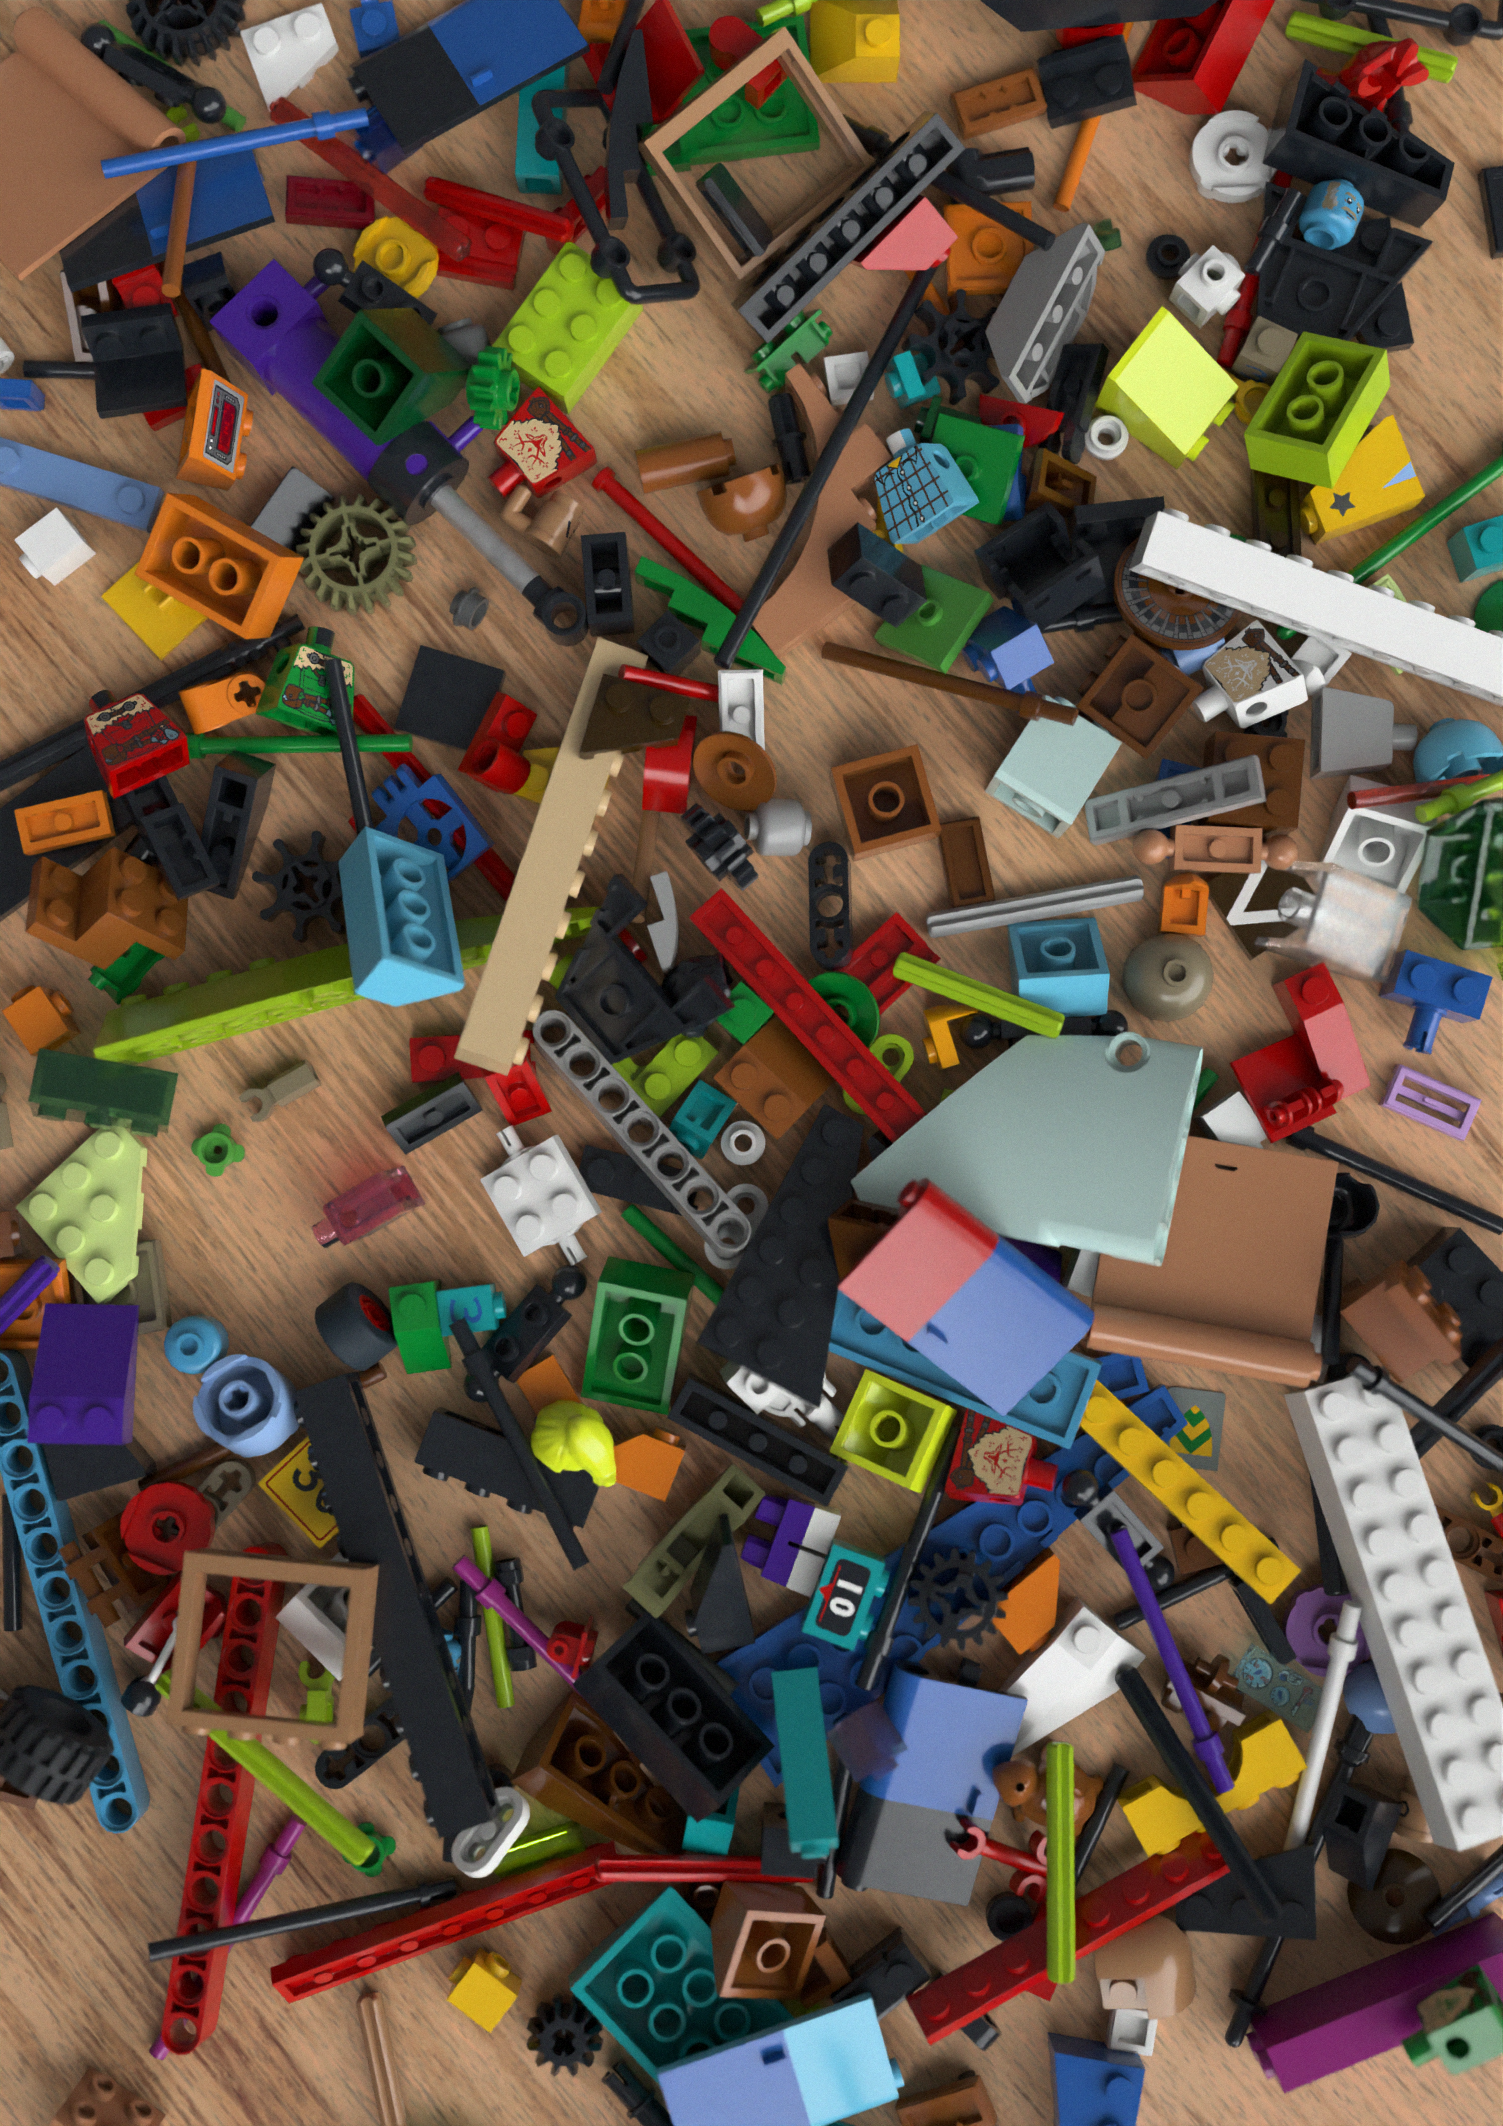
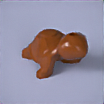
(1026, 1790)

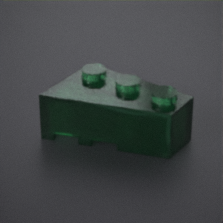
(102, 1093)

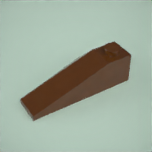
(591, 1778)

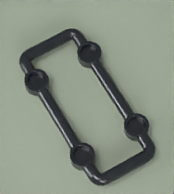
(1458, 26)
(610, 254)

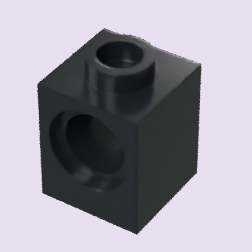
(669, 645)

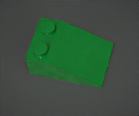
(637, 1334)

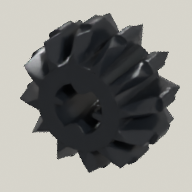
(564, 2051)

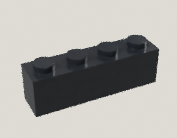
(758, 1439)
(487, 1464)

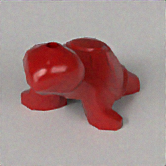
(1379, 72)

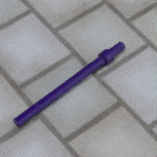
(1206, 1742)

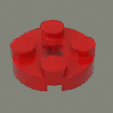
(159, 1501)

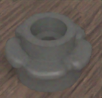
(468, 608)

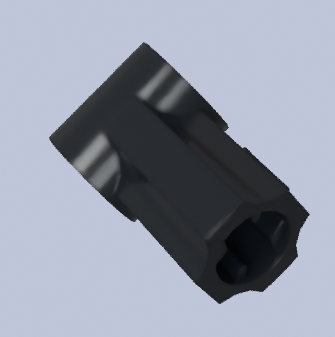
(995, 171)

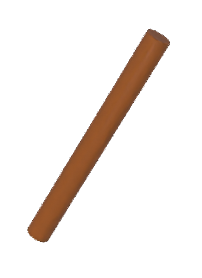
(178, 229)

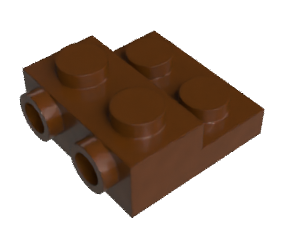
(1137, 694)

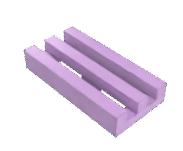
(1394, 1087)

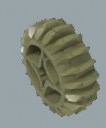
(373, 553)

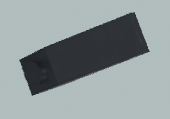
(234, 816)
(719, 1596)

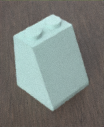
(1053, 770)

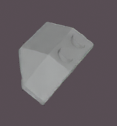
(1044, 310)

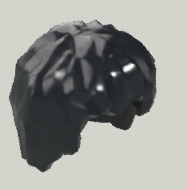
(689, 973)

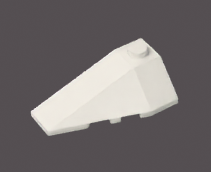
(1069, 1672)

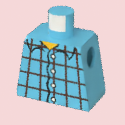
(920, 489)

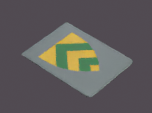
(1201, 1438)

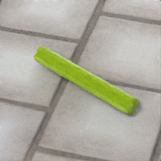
(1349, 40)
(978, 995)

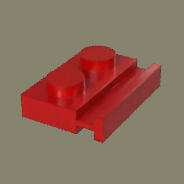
(493, 255)
(876, 958)

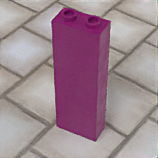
(1369, 2006)

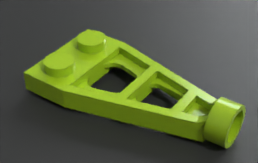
(668, 1073)

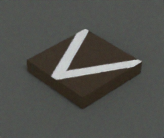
(1251, 904)

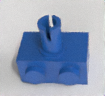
(1007, 650)
(1434, 992)

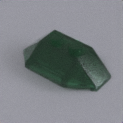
(1464, 876)

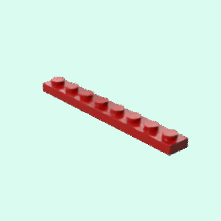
(807, 1015)
(1099, 1919)
(440, 1924)

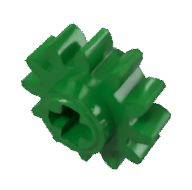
(492, 387)

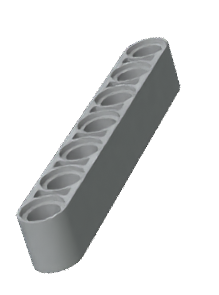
(635, 1112)

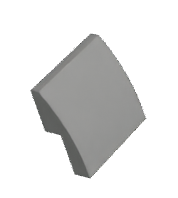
(665, 932)

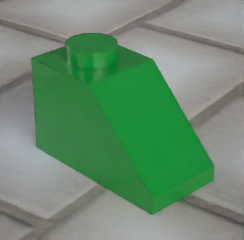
(418, 1327)

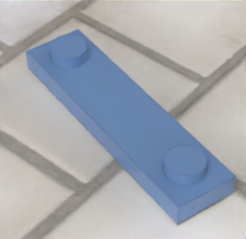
(78, 485)

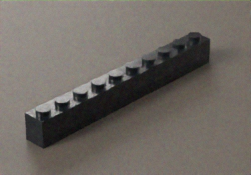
(405, 1623)

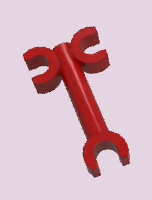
(1031, 1867)

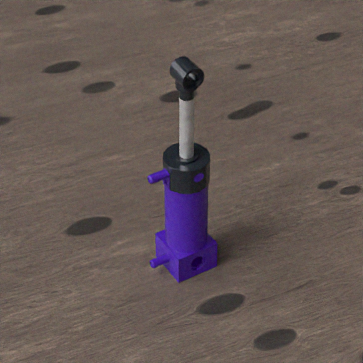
(284, 342)

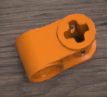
(215, 702)

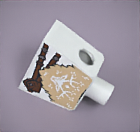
(1250, 679)

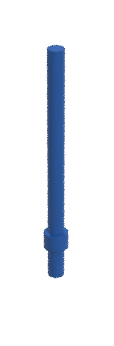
(321, 125)

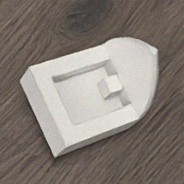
(1319, 663)

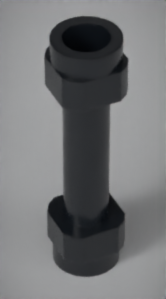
(510, 1575)

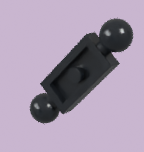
(143, 69)
(365, 286)
(978, 1030)
(530, 1328)
(1105, 1512)

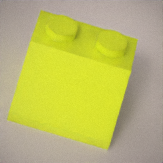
(893, 1431)

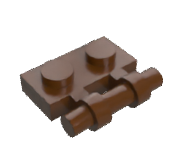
(128, 1580)

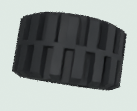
(50, 1745)

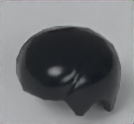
(1352, 1209)

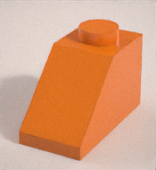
(649, 1461)
(1031, 1603)

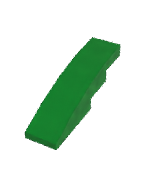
(709, 615)

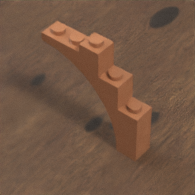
(806, 596)

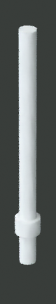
(1342, 1650)

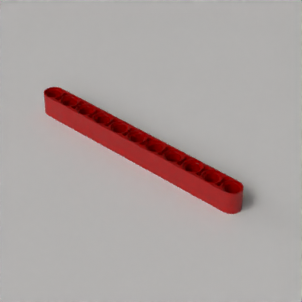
(214, 1813)

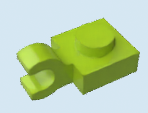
(319, 1698)

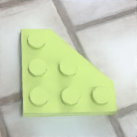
(94, 1211)

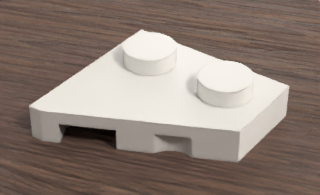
(289, 50)

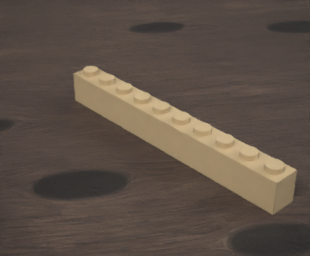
(543, 883)

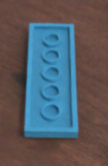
(1047, 1411)

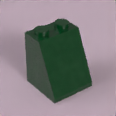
(391, 372)

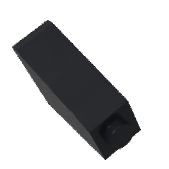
(92, 1467)

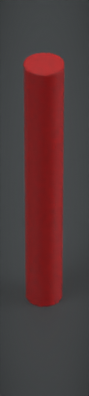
(670, 683)

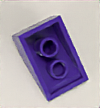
(84, 1375)

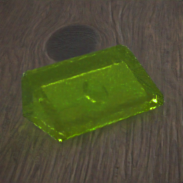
(538, 1848)

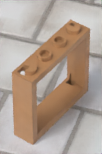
(777, 46)
(362, 1582)

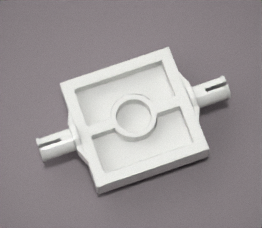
(541, 1195)

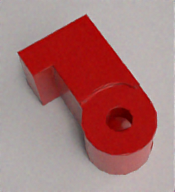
(731, 40)

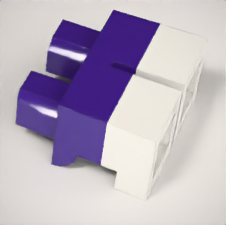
(798, 1543)

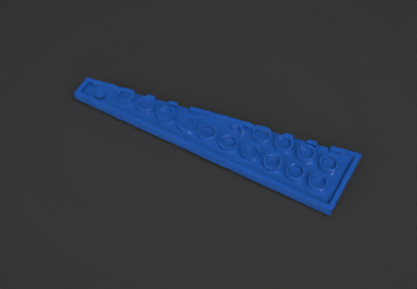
(995, 1531)

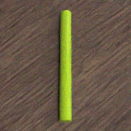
(493, 1622)

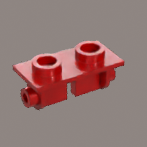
(572, 1644)

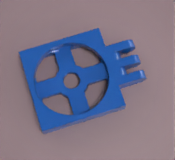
(407, 802)

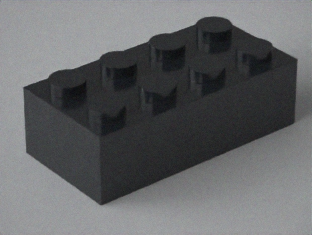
(674, 1716)

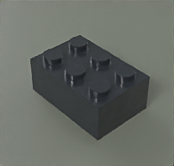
(1470, 1285)

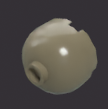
(1167, 977)

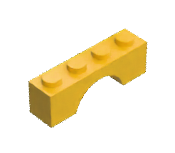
(1260, 1760)

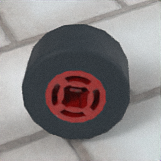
(356, 1326)

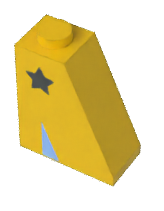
(1371, 488)

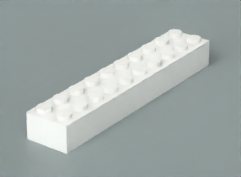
(1410, 1604)

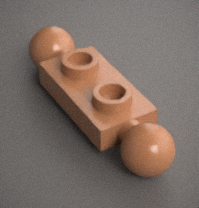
(1215, 849)

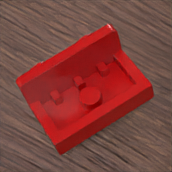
(155, 1625)

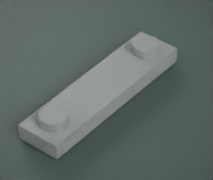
(1175, 800)

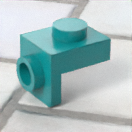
(904, 380)

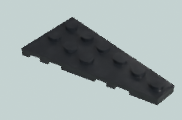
(785, 1289)

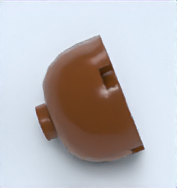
(745, 502)

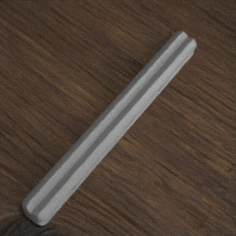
(1034, 906)

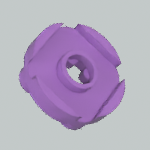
(1300, 1626)

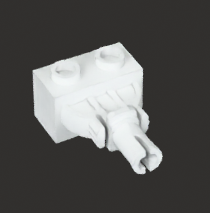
(763, 1395)

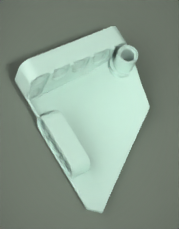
(1058, 1144)

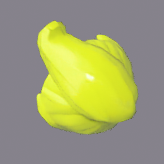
(574, 1439)

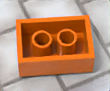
(218, 566)

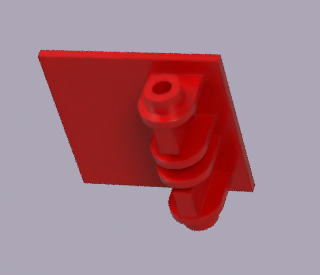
(1285, 1088)

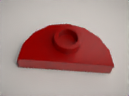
(1036, 421)

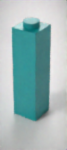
(532, 171)
(804, 1762)

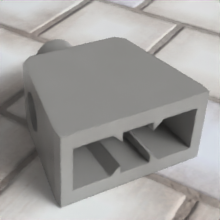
(1354, 734)

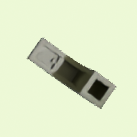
(682, 1546)

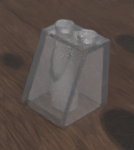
(1346, 924)

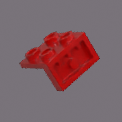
(670, 60)

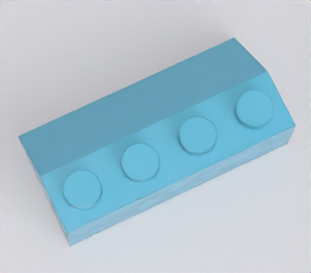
(399, 920)

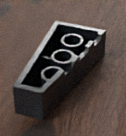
(1329, 137)

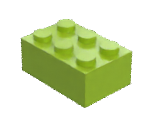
(567, 328)
(1317, 409)

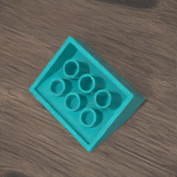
(659, 1990)

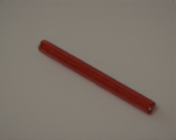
(379, 186)

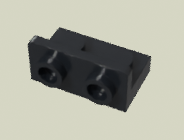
(1087, 81)

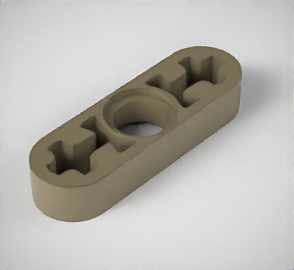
(216, 1481)

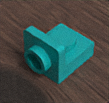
(701, 1118)

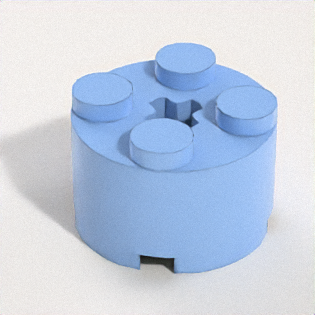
(246, 1405)

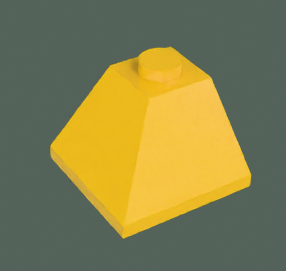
(855, 41)

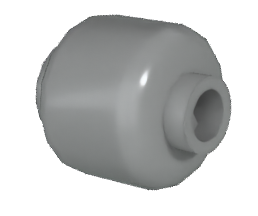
(778, 827)

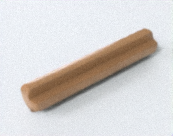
(381, 2059)

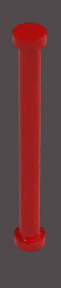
(666, 539)

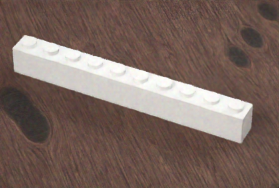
(1321, 604)

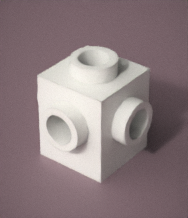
(1207, 285)

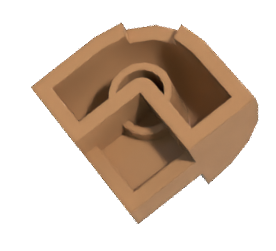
(1147, 1969)

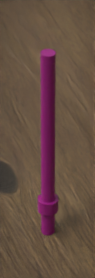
(491, 1594)
(272, 1863)

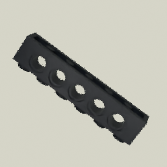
(848, 225)

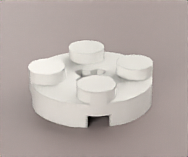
(1214, 174)

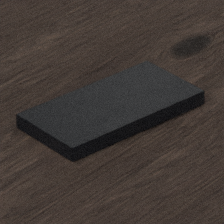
(71, 778)

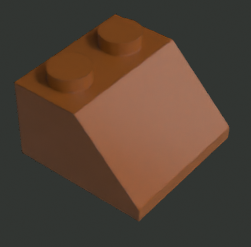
(774, 1078)
(763, 1940)

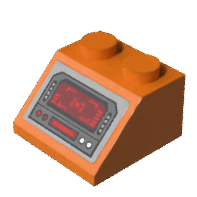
(214, 433)

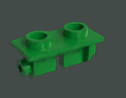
(800, 337)
(126, 972)

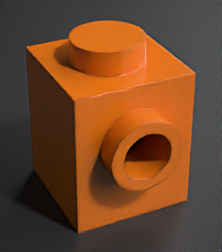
(41, 1018)

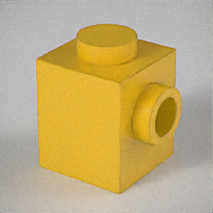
(483, 1988)

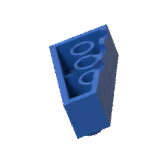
(1093, 2083)

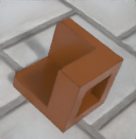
(827, 1971)

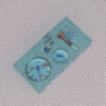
(1278, 1687)

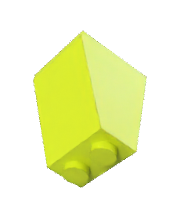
(1168, 391)

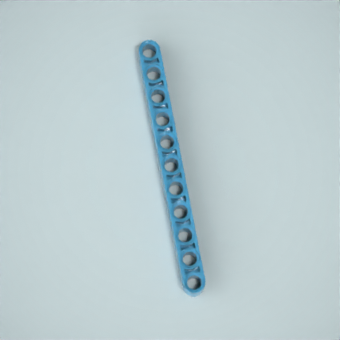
(58, 1610)

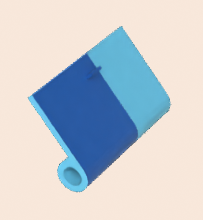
(788, 2074)

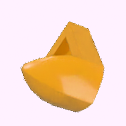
(939, 1043)

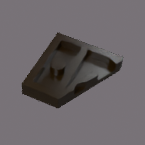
(632, 717)

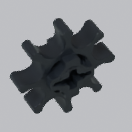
(942, 335)
(291, 887)

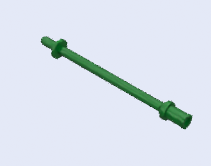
(1420, 527)

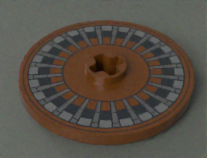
(1165, 616)

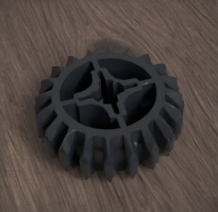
(186, 32)

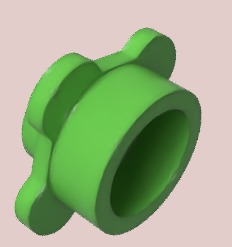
(205, 1147)

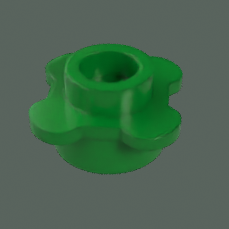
(382, 1847)

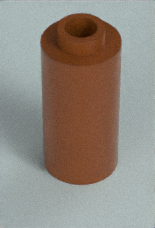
(684, 461)

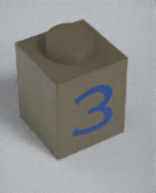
(1263, 352)

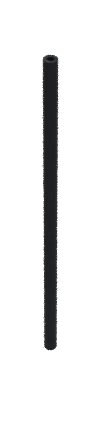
(823, 468)

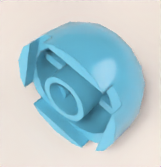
(1457, 750)

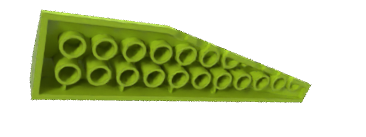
(265, 996)

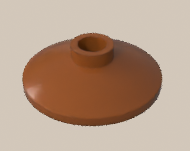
(734, 770)

